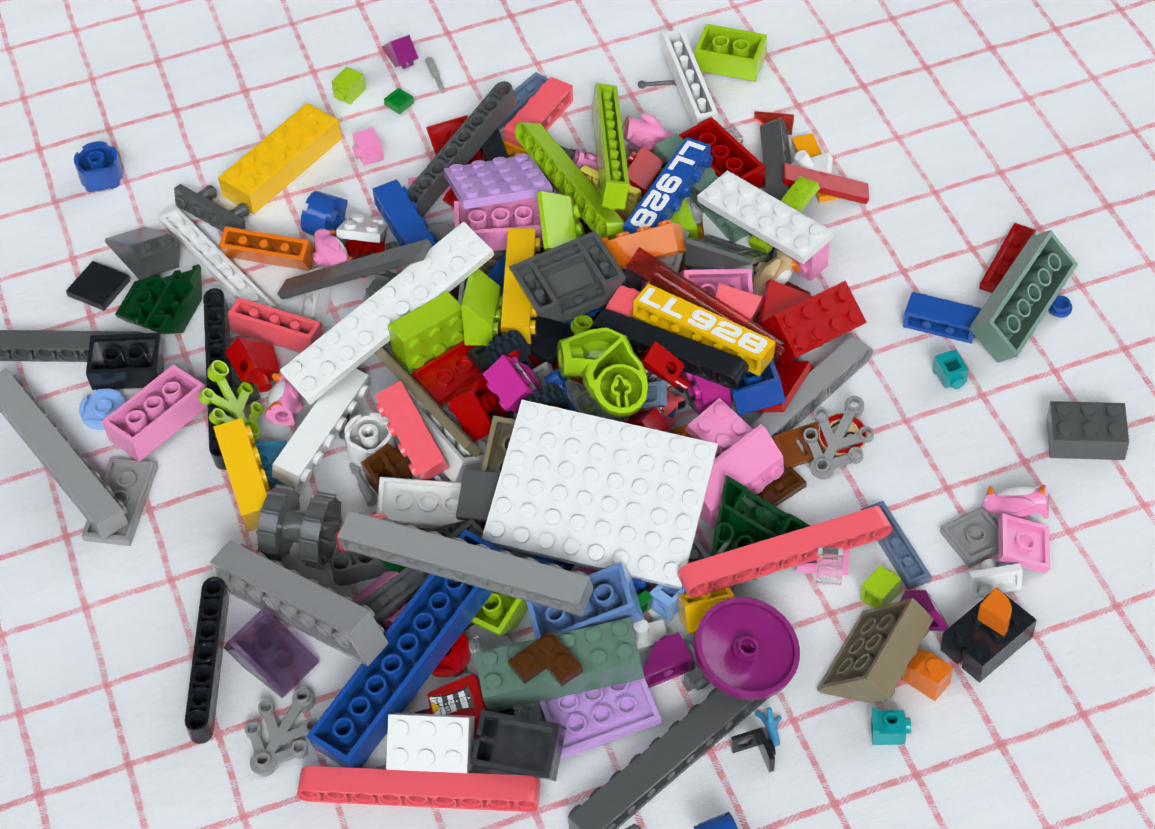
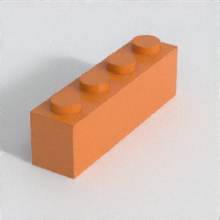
(658, 241)
(267, 248)

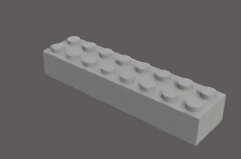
(300, 602)

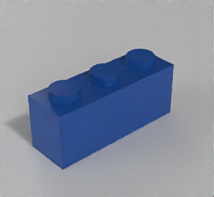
(940, 317)

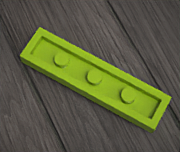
(796, 197)

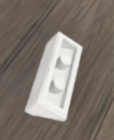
(315, 303)

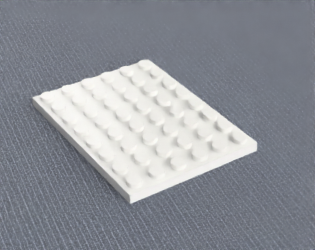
(600, 493)

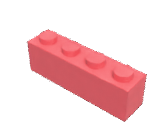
(542, 108)
(273, 325)
(412, 432)

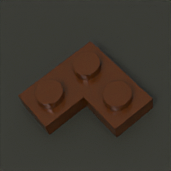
(546, 654)

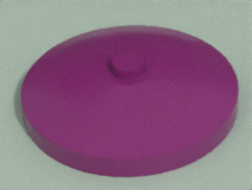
(746, 648)

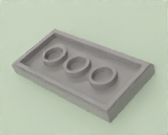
(131, 485)

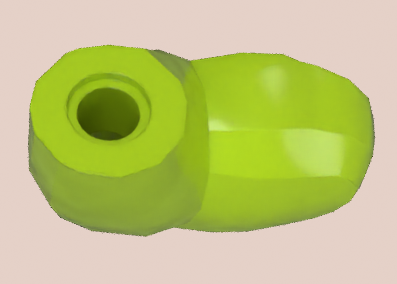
(608, 369)

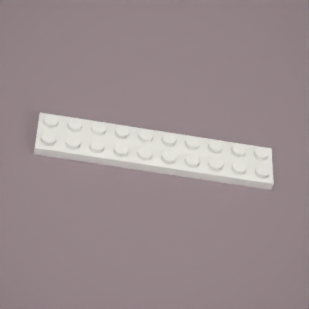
(366, 327)

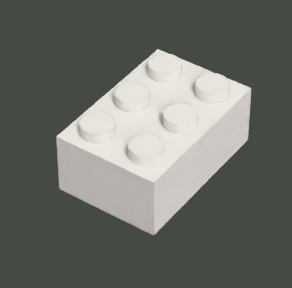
(430, 742)

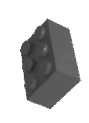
(1087, 430)

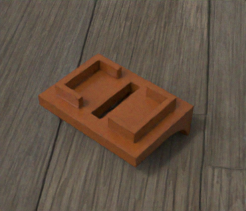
(790, 449)

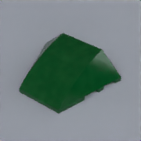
(163, 302)
(748, 519)

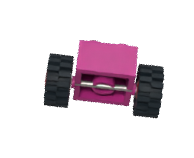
(515, 380)

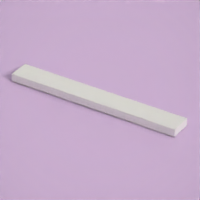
(212, 258)

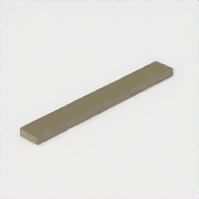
(428, 401)

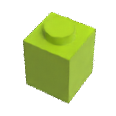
(348, 85)
(880, 587)

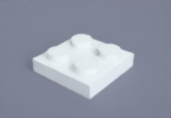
(362, 228)

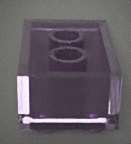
(271, 653)

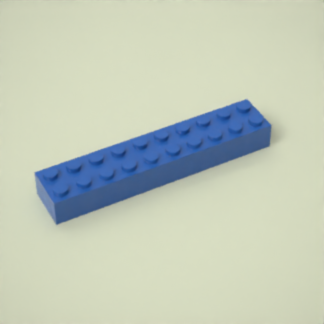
(415, 647)

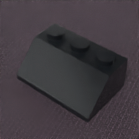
(124, 360)

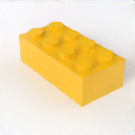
(244, 469)

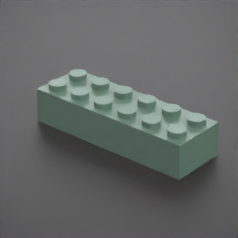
(1023, 296)
(604, 651)

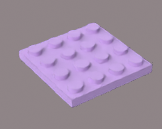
(496, 181)
(602, 715)

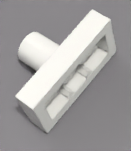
(819, 163)
(991, 576)
(648, 633)

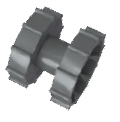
(284, 523)

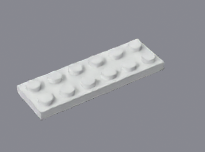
(765, 217)

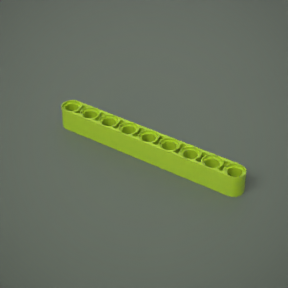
(568, 178)

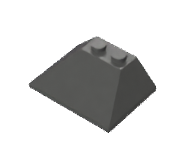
(720, 254)
(569, 278)

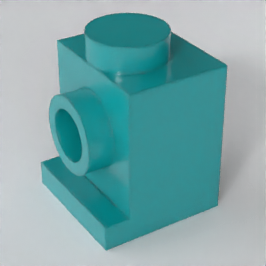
(953, 373)
(889, 727)

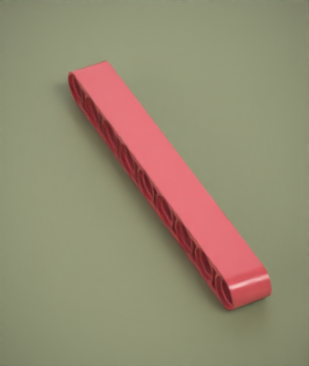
(783, 551)
(419, 788)

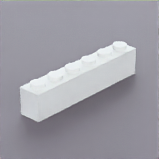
(688, 77)
(319, 429)

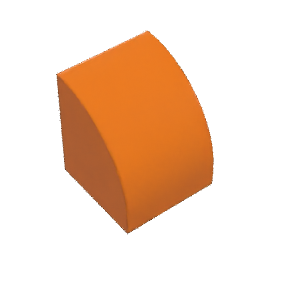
(996, 611)

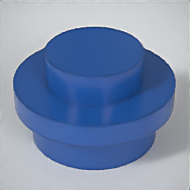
(1061, 307)

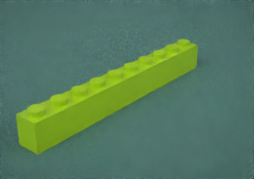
(610, 147)

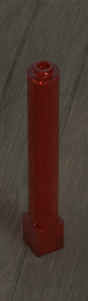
(663, 277)

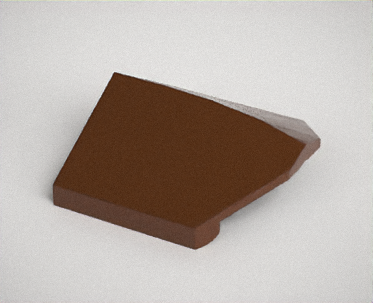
(385, 463)

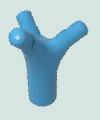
(771, 725)

